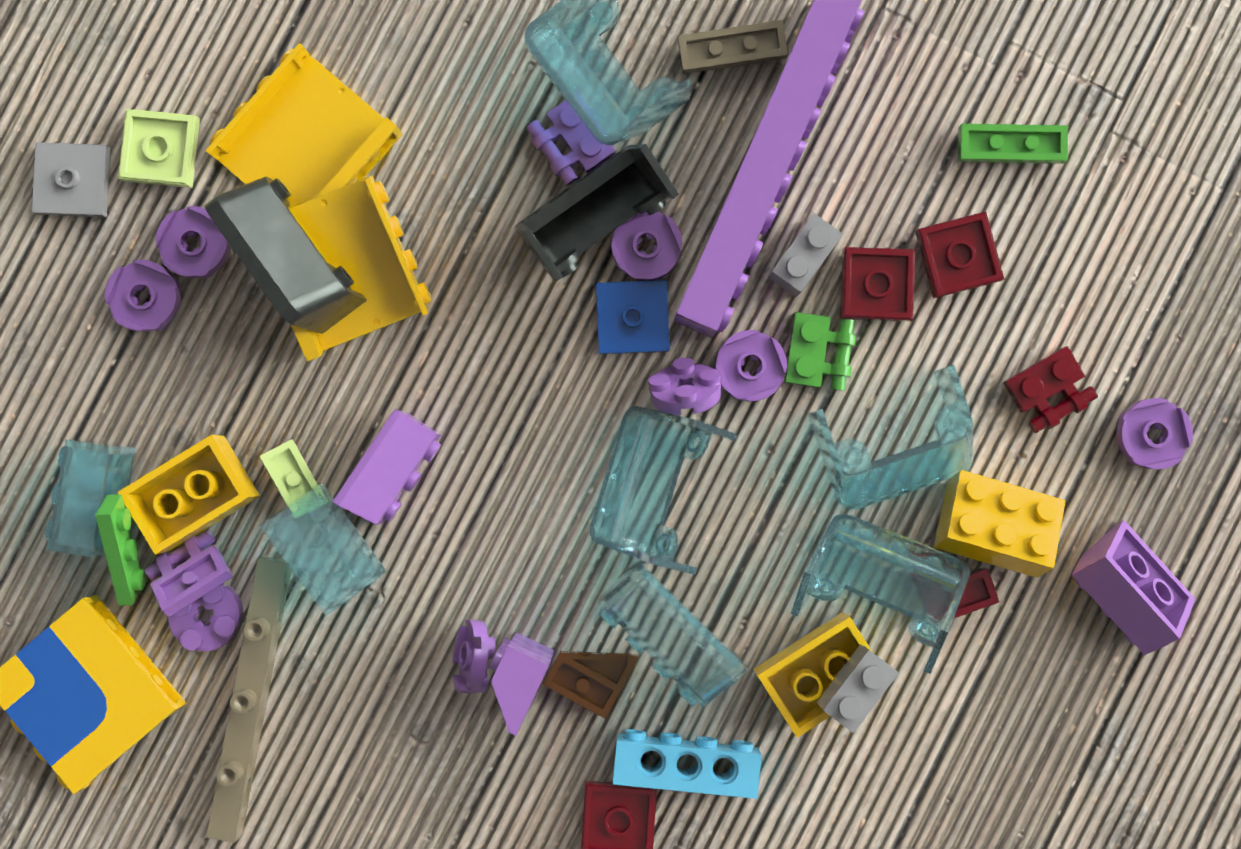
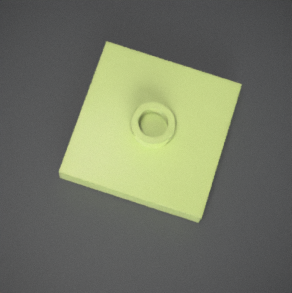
(159, 148)

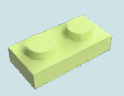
(288, 471)

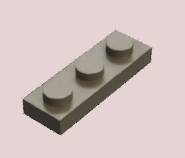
(732, 47)

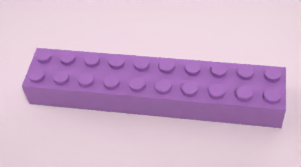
(763, 173)

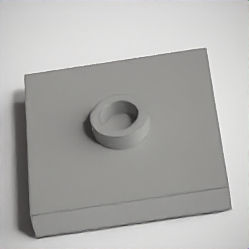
(71, 179)

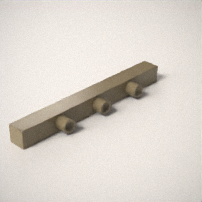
(249, 700)

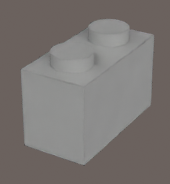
(805, 255)
(857, 688)

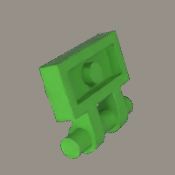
(808, 351)

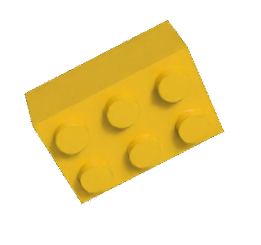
(189, 494)
(1000, 524)
(806, 669)

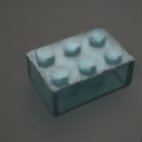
(86, 477)
(322, 548)

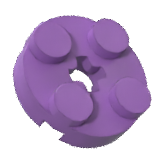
(174, 251)
(642, 265)
(137, 276)
(759, 347)
(685, 387)
(1170, 446)
(223, 625)
(472, 652)

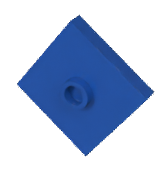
(632, 317)

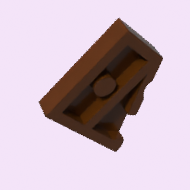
(591, 677)

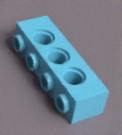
(738, 781)

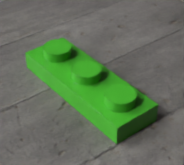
(1013, 143)
(120, 549)

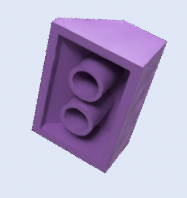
(389, 468)
(1134, 589)
(517, 676)

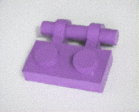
(576, 136)
(190, 580)

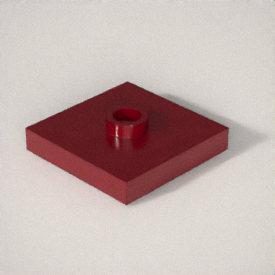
(959, 255)
(877, 284)
(618, 816)

